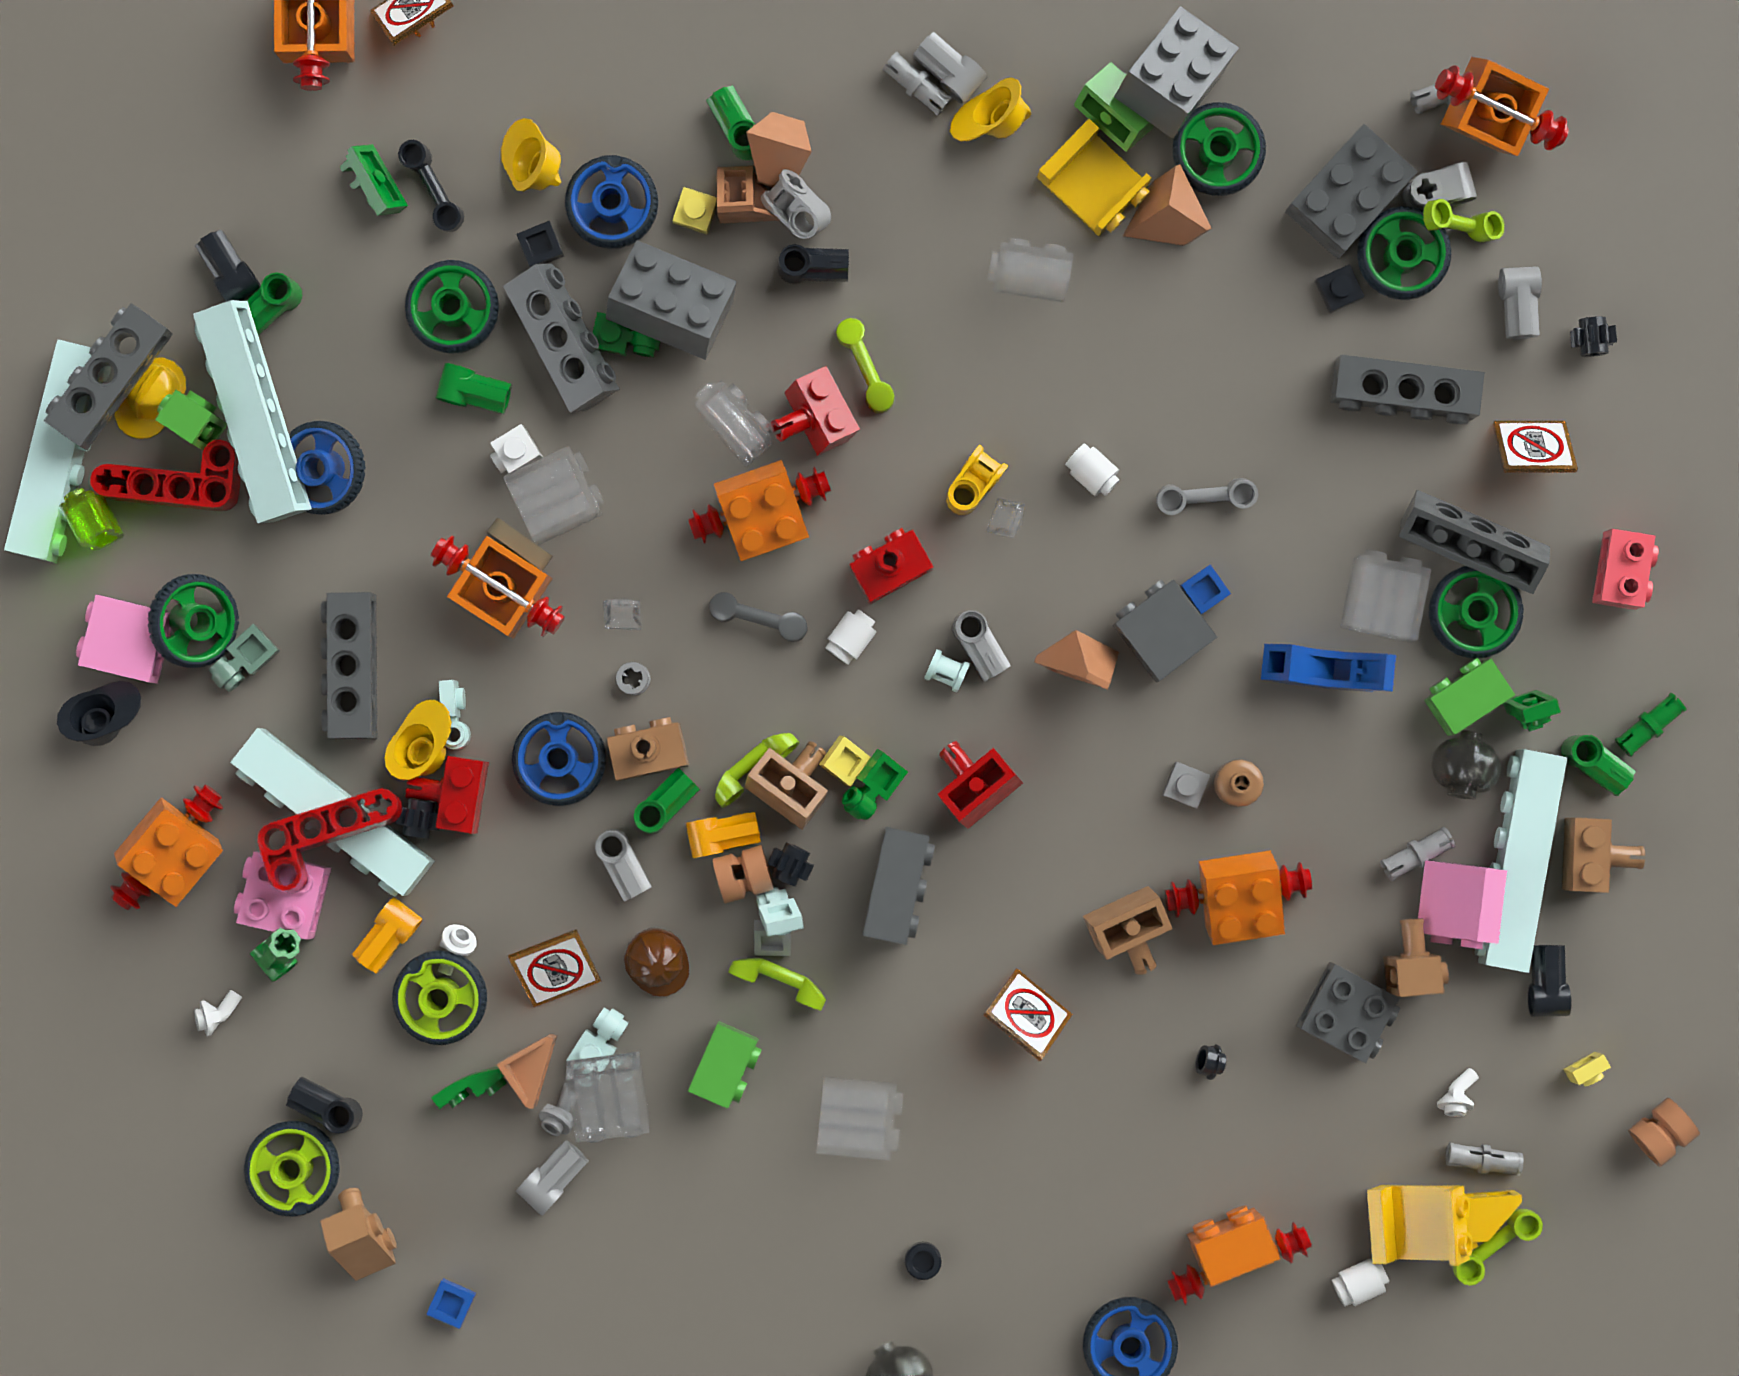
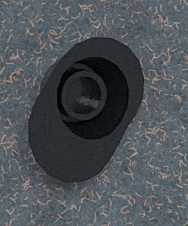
(100, 713)

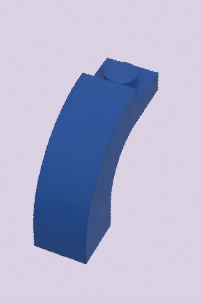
(1328, 668)

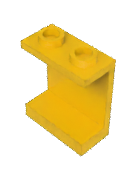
(1093, 180)
(1419, 1223)

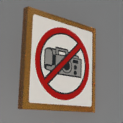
(406, 17)
(1535, 447)
(554, 968)
(1028, 1014)

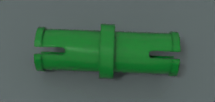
(1650, 724)

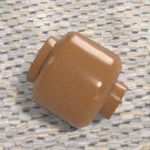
(1226, 787)

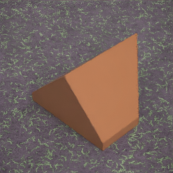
(778, 145)
(740, 196)
(1169, 212)
(1080, 659)
(528, 1069)

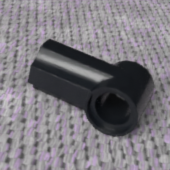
(819, 264)
(231, 274)
(1549, 991)
(321, 1105)

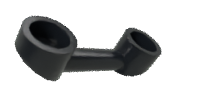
(418, 158)

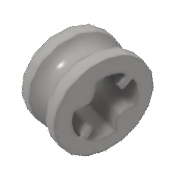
(637, 668)

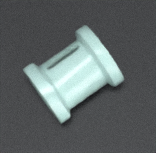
(947, 670)

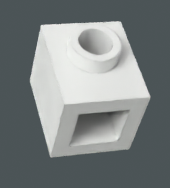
(514, 450)

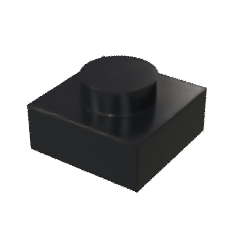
(540, 244)
(1339, 288)

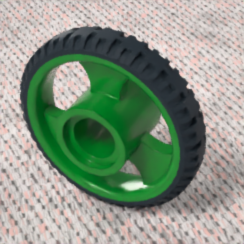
(1250, 139)
(1388, 281)
(424, 323)
(208, 621)
(1493, 638)

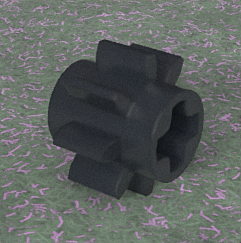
(1593, 336)
(418, 818)
(790, 864)

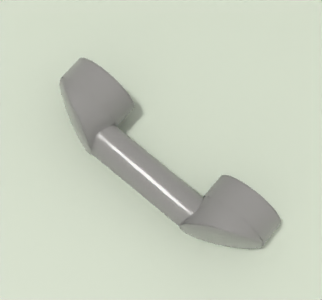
(1239, 492)

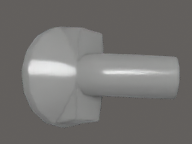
(557, 1118)

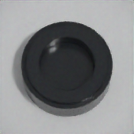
(923, 1260)

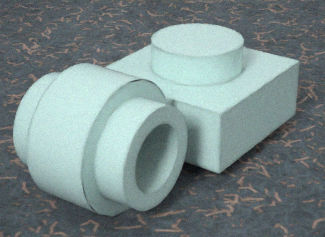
(454, 700)
(778, 912)
(609, 1025)

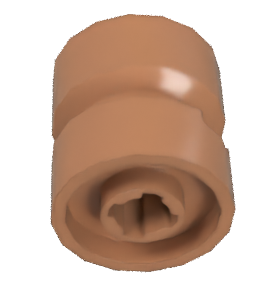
(755, 869)
(1664, 1132)

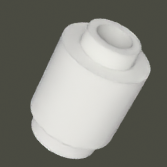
(1093, 470)
(851, 636)
(1360, 1283)

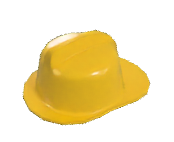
(993, 112)
(529, 157)
(139, 409)
(420, 742)

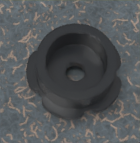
(1210, 1061)

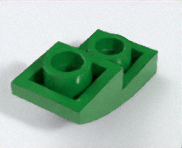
(485, 1080)

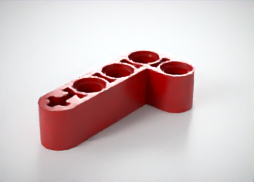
(167, 480)
(330, 832)

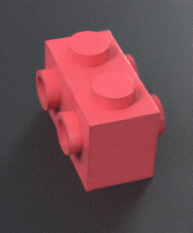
(1625, 563)

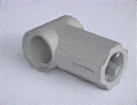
(957, 74)
(1520, 291)
(981, 648)
(623, 868)
(547, 1183)

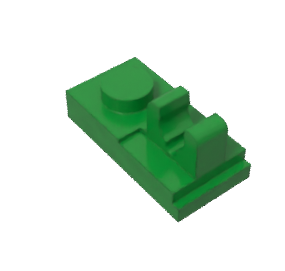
(374, 180)
(1532, 709)

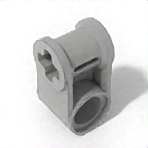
(1449, 183)
(794, 202)

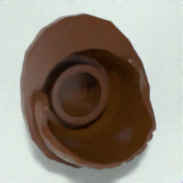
(657, 962)

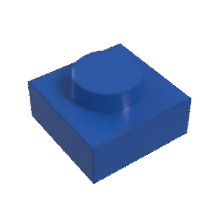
(1205, 589)
(451, 1303)

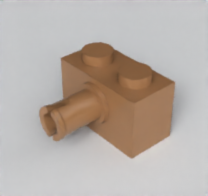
(647, 750)
(788, 785)
(1591, 855)
(1127, 927)
(1416, 969)
(357, 1237)

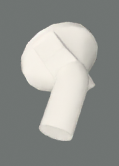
(458, 941)
(209, 1017)
(1455, 1102)

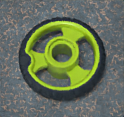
(420, 971)
(300, 1200)

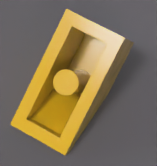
(1490, 1212)

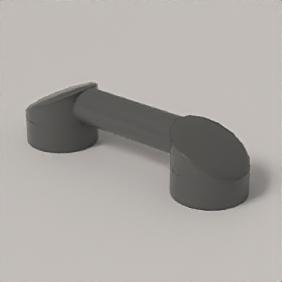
(790, 625)

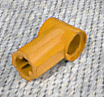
(714, 834)
(392, 927)

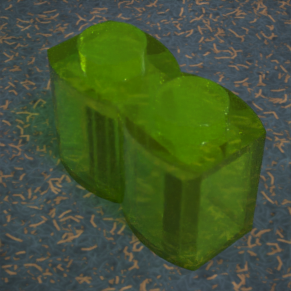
(90, 519)

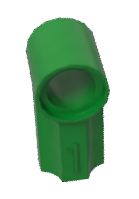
(732, 118)
(266, 307)
(464, 387)
(1599, 764)
(668, 799)
(277, 953)

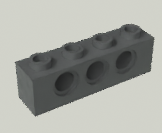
(545, 328)
(1463, 386)
(108, 397)
(1475, 542)
(361, 721)

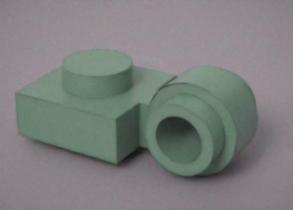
(250, 651)

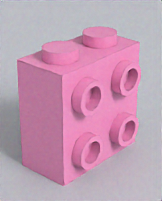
(120, 640)
(1462, 903)
(271, 908)

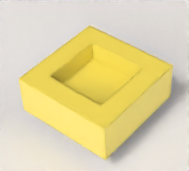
(695, 210)
(844, 760)
(1588, 1069)

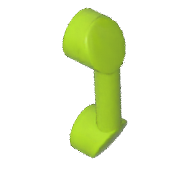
(1479, 227)
(879, 394)
(729, 787)
(750, 968)
(1521, 1223)

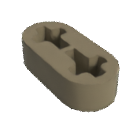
(519, 544)

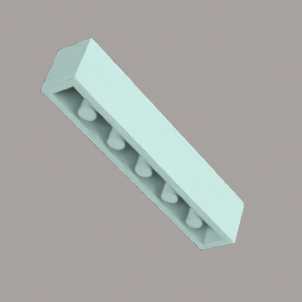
(251, 411)
(51, 467)
(303, 788)
(1524, 853)

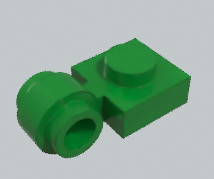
(616, 338)
(880, 778)

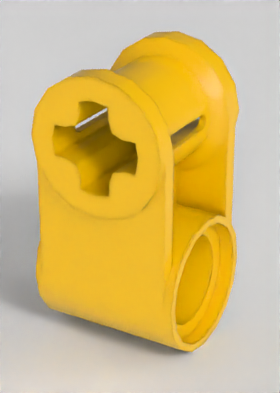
(978, 476)

